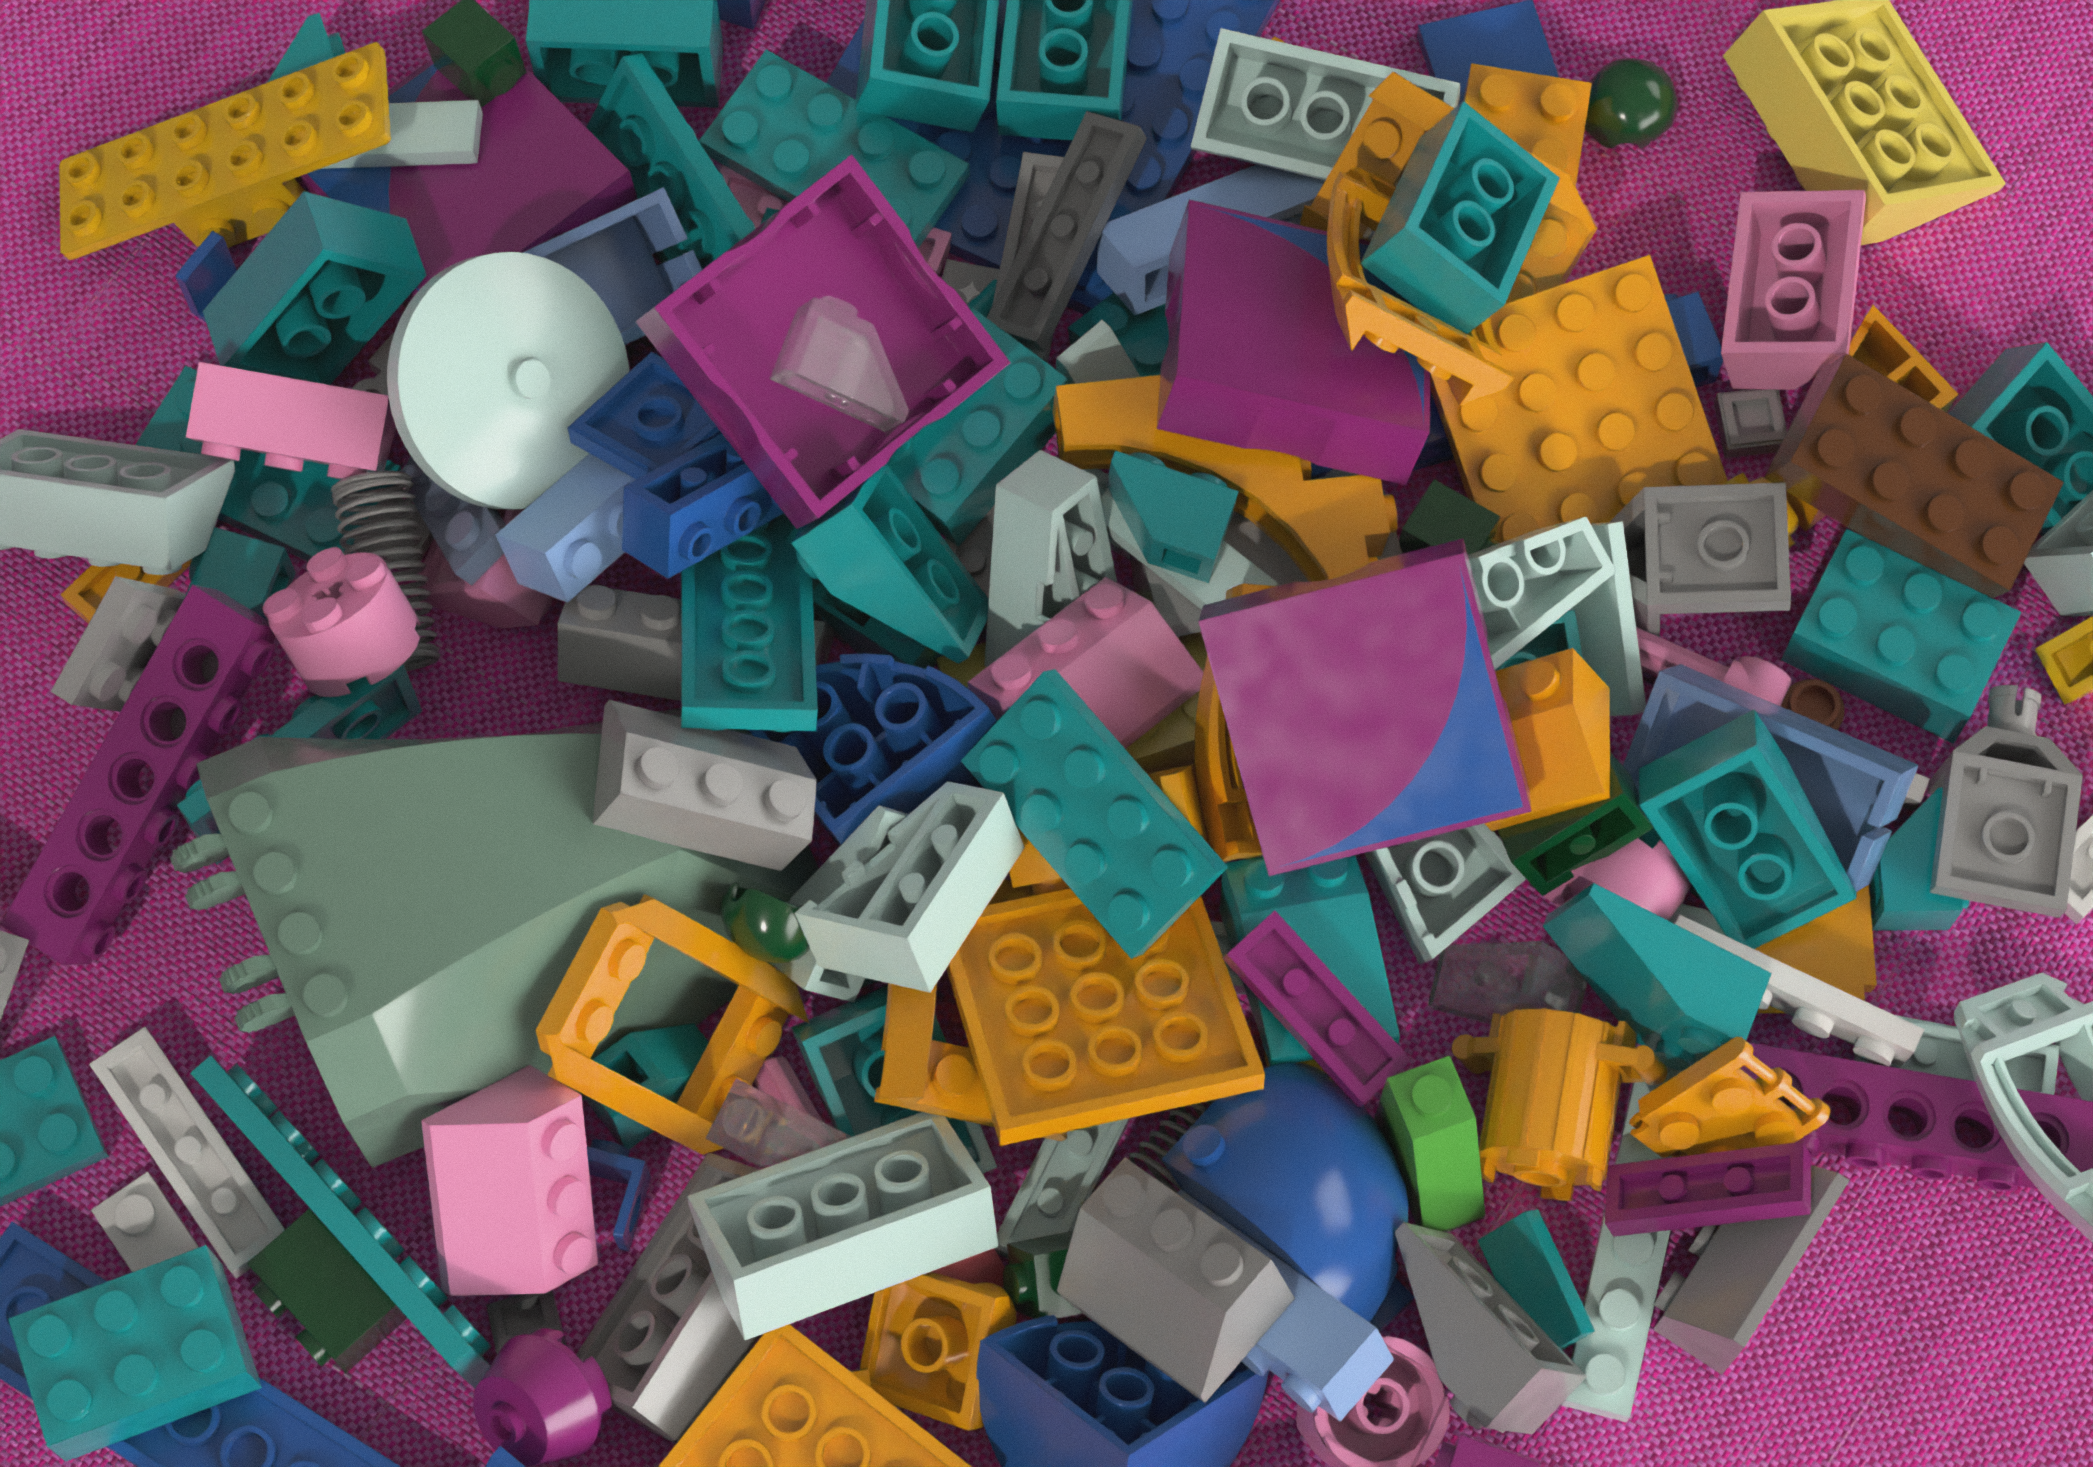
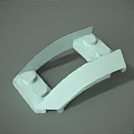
(2009, 1025)

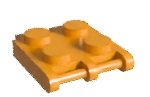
(1832, 948)
(1723, 1108)

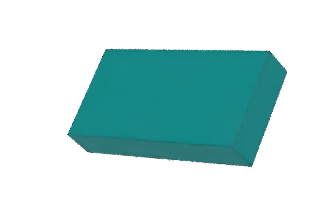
(1536, 1277)

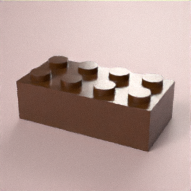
(1913, 477)

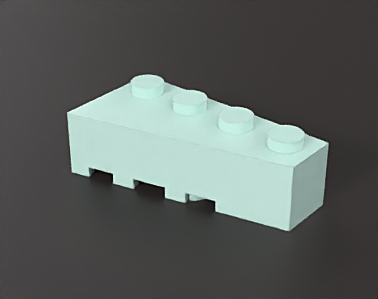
(1536, 581)
(1444, 884)

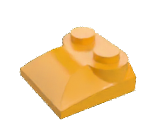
(927, 1344)

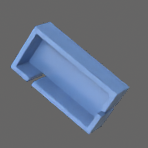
(618, 261)
(1845, 779)

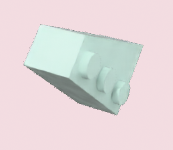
(1044, 548)
(920, 894)

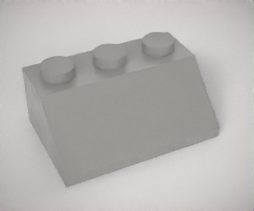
(703, 788)
(1739, 1277)
(1170, 1280)

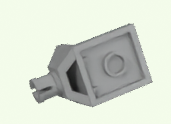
(1707, 550)
(120, 646)
(2007, 813)

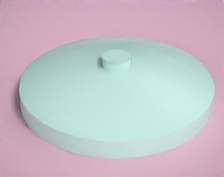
(496, 371)

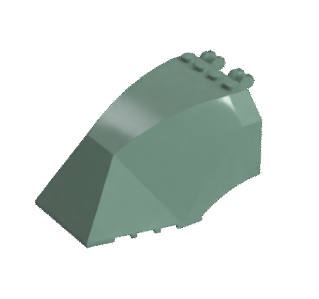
(436, 904)

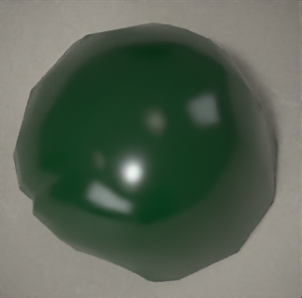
(1630, 103)
(762, 925)

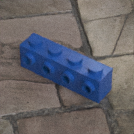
(693, 507)

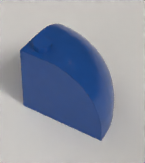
(884, 738)
(1302, 1180)
(1092, 1401)

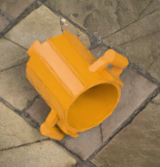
(1553, 1095)

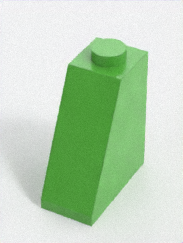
(1434, 1144)

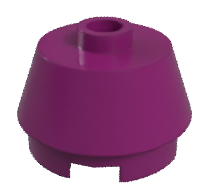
(541, 1399)

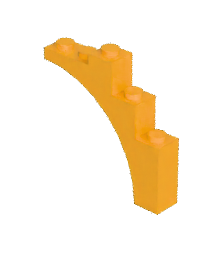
(1320, 523)

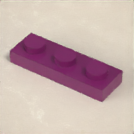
(1316, 1009)
(1708, 1189)

